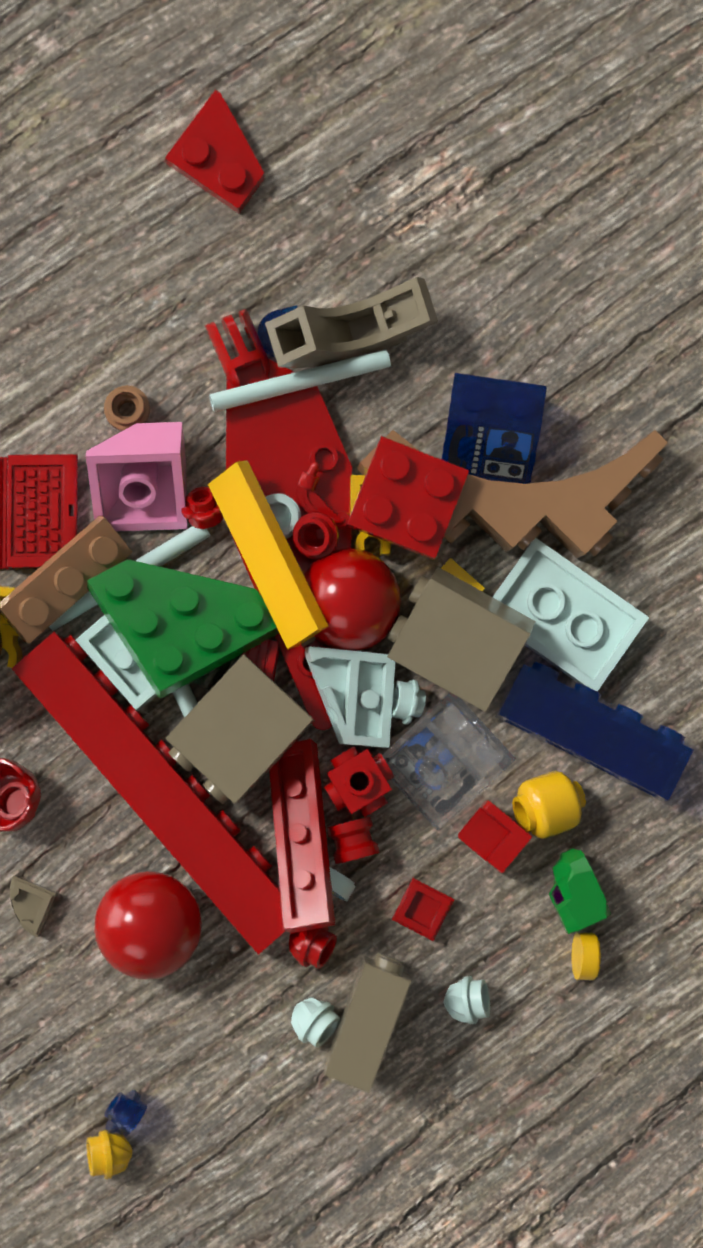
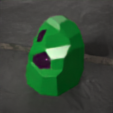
(577, 892)

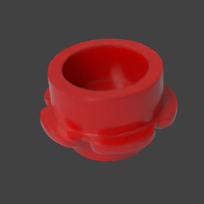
(202, 509)

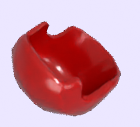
(18, 795)

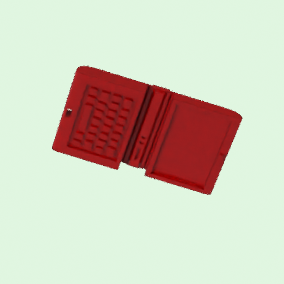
(36, 507)

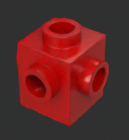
(368, 799)

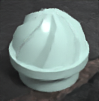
(468, 1000)
(314, 1021)

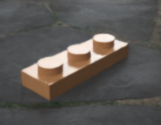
(63, 579)

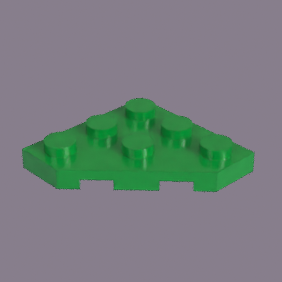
(179, 620)

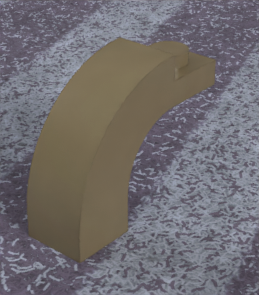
(329, 335)

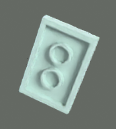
(578, 620)

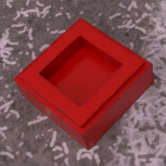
(423, 909)

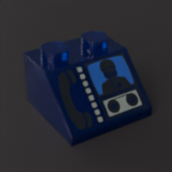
(494, 427)

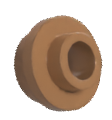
(123, 395)

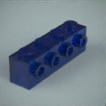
(594, 732)

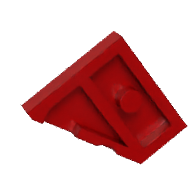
(217, 155)

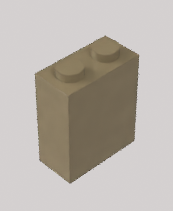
(459, 638)
(238, 731)
(367, 1022)

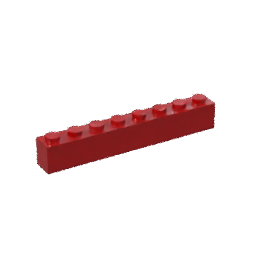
(154, 788)

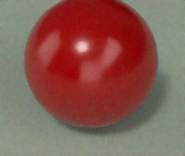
(355, 597)
(148, 925)

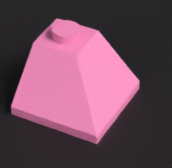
(140, 477)

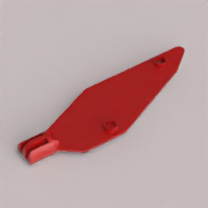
(281, 442)

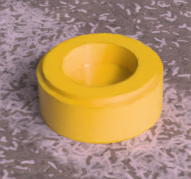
(585, 956)

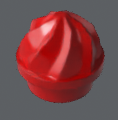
(315, 535)
(312, 946)

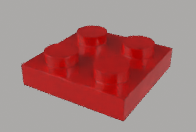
(407, 498)

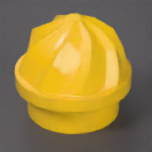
(108, 1154)

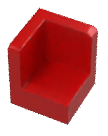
(494, 836)

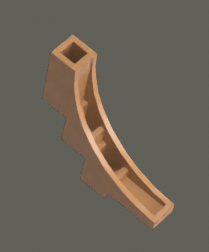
(566, 508)

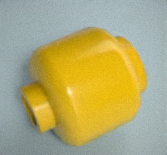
(549, 804)

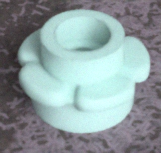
(407, 701)

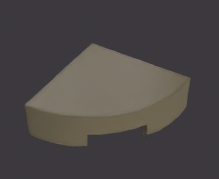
(31, 904)

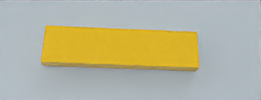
(267, 554)

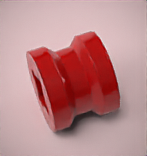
(353, 840)

